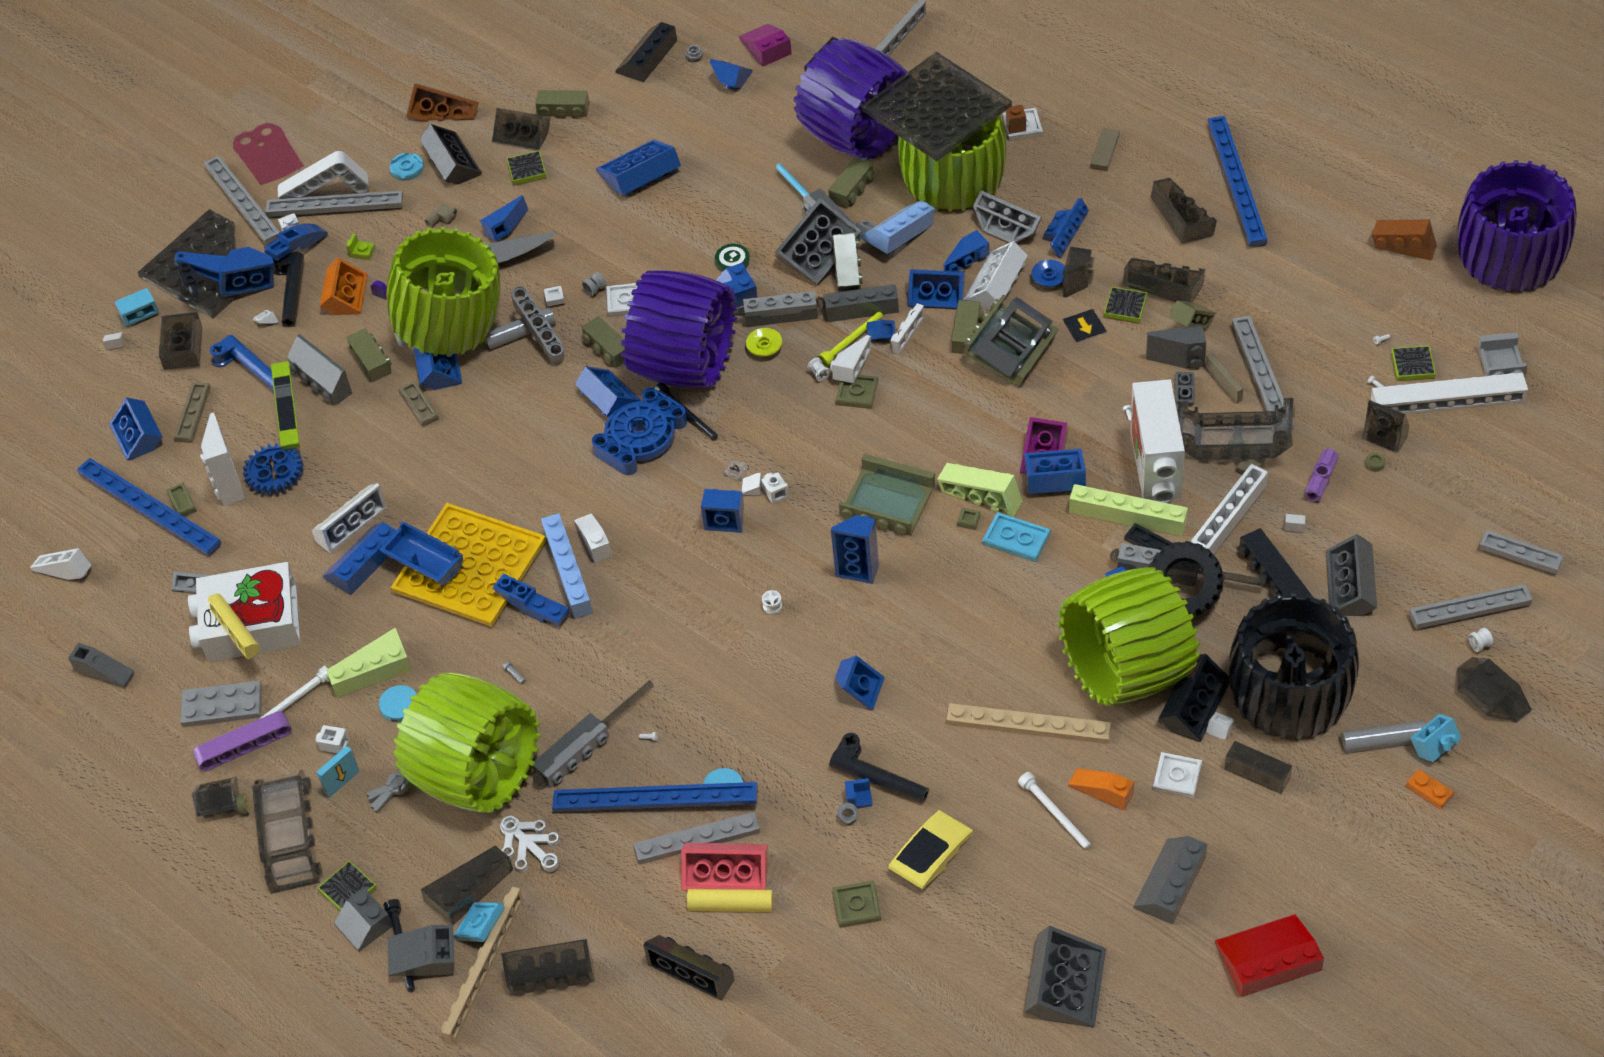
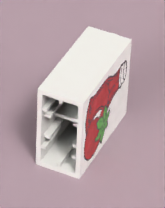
(1157, 440)
(260, 598)

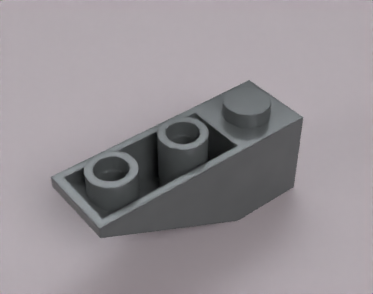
(99, 665)

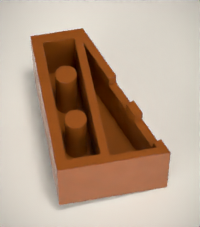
(1406, 237)

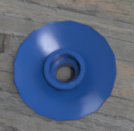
(1048, 273)

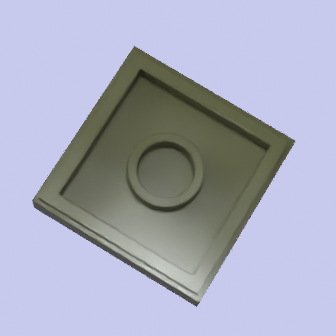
(857, 394)
(856, 904)

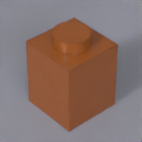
(1016, 119)

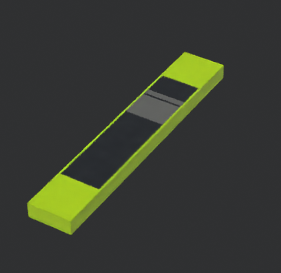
(285, 405)

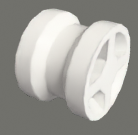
(775, 599)
(1480, 639)

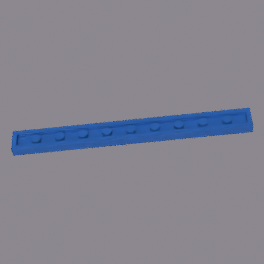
(1237, 181)
(149, 506)
(655, 797)

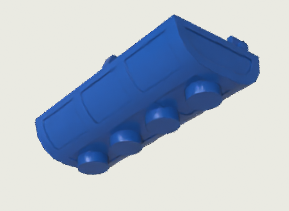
(423, 553)

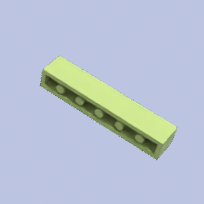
(1128, 510)

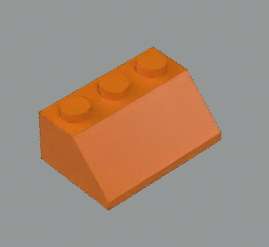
(343, 288)

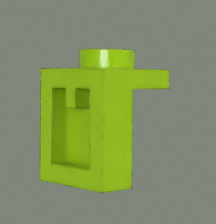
(360, 249)

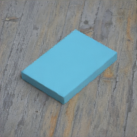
(1016, 537)

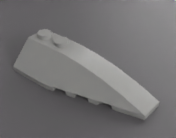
(509, 249)

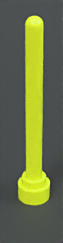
(828, 356)

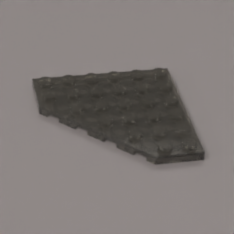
(207, 235)

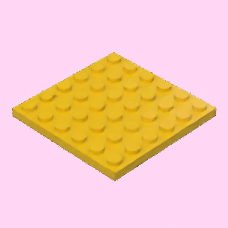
(488, 552)

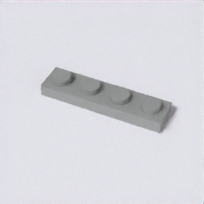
(1521, 552)

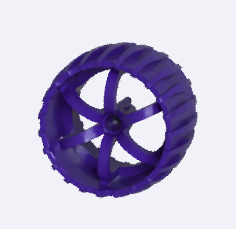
(833, 96)
(1506, 251)
(679, 328)

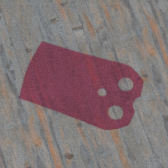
(272, 159)

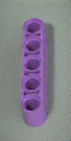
(242, 741)

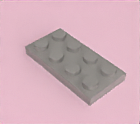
(221, 703)

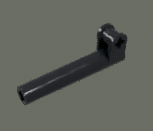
(292, 267)
(846, 760)

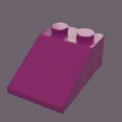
(767, 44)
(1044, 436)

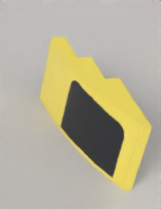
(930, 849)

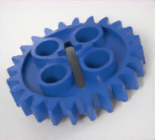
(259, 470)

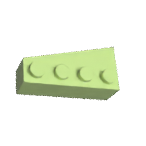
(981, 486)
(370, 665)

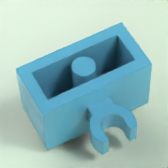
(1436, 738)

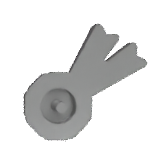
(395, 785)

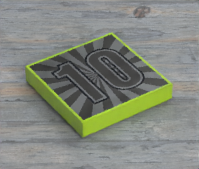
(526, 167)
(1125, 304)
(1413, 363)
(345, 884)

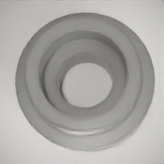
(694, 52)
(847, 819)

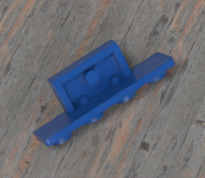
(1065, 225)

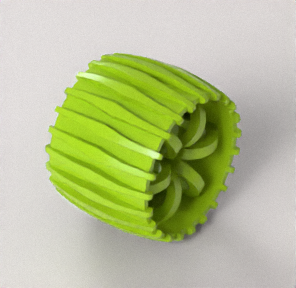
(959, 175)
(440, 264)
(1128, 636)
(466, 742)

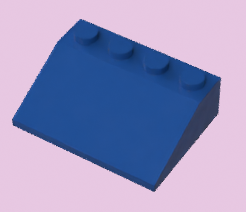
(639, 166)

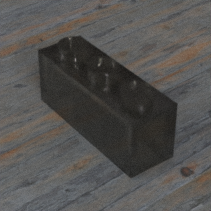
(1258, 767)

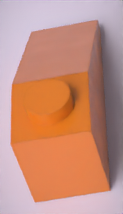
(1104, 786)

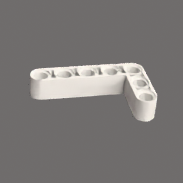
(323, 172)

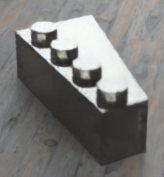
(1181, 212)
(1163, 280)
(469, 883)

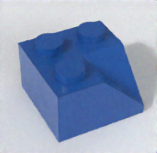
(740, 281)
(722, 510)

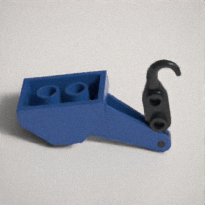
(236, 273)

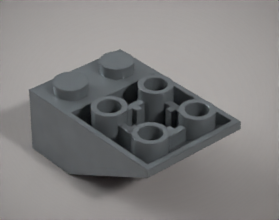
(422, 952)

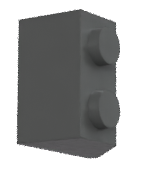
(362, 919)

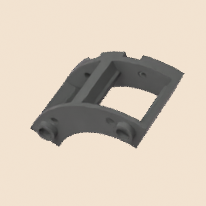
(999, 357)

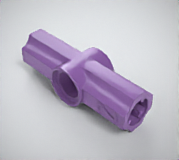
(1321, 475)

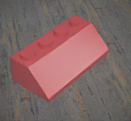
(724, 866)

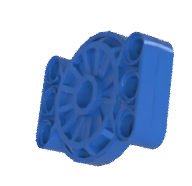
(639, 431)

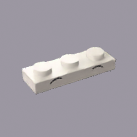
(907, 328)

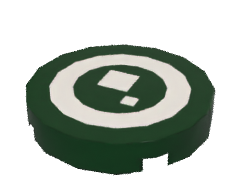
(731, 255)

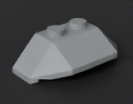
(1004, 218)

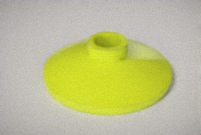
(764, 342)

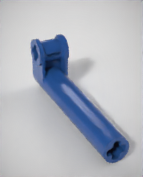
(231, 348)

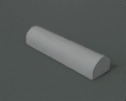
(513, 331)
(1380, 736)

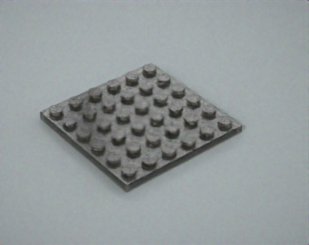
(936, 106)

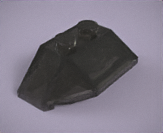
(1492, 690)

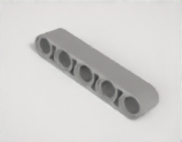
(538, 332)

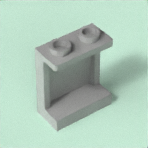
(1501, 354)

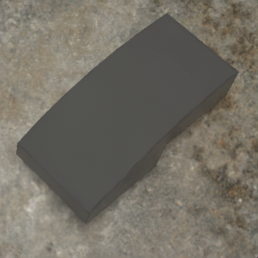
(1184, 387)

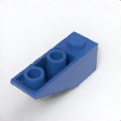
(504, 219)
(968, 250)

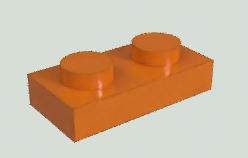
(1430, 789)

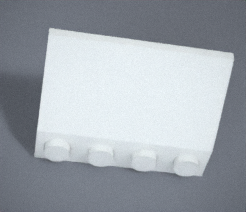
(220, 464)

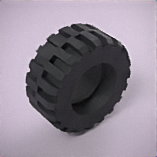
(1208, 564)

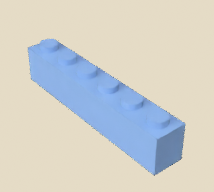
(566, 566)

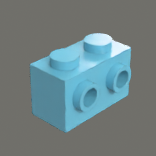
(136, 307)

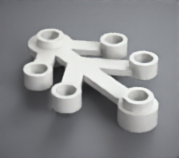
(528, 841)

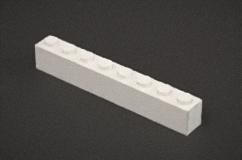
(1453, 393)

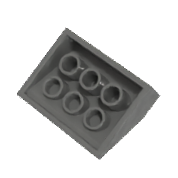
(810, 244)
(1065, 978)

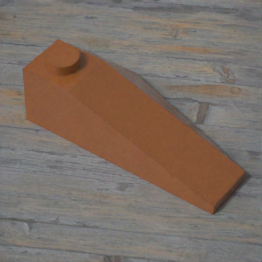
(435, 104)

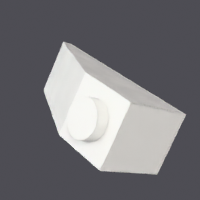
(850, 361)
(593, 538)
(63, 564)

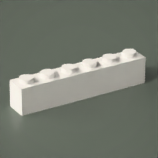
(1232, 508)

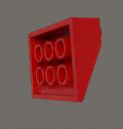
(1270, 955)

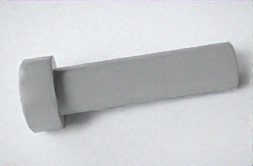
(508, 667)

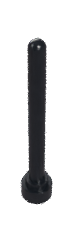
(663, 388)
(393, 909)

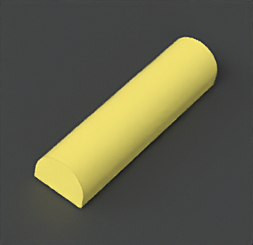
(233, 626)
(730, 900)

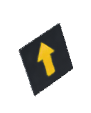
(1084, 325)

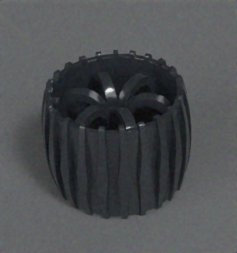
(1284, 700)

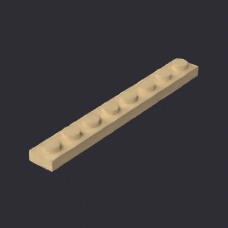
(1028, 723)
(479, 971)

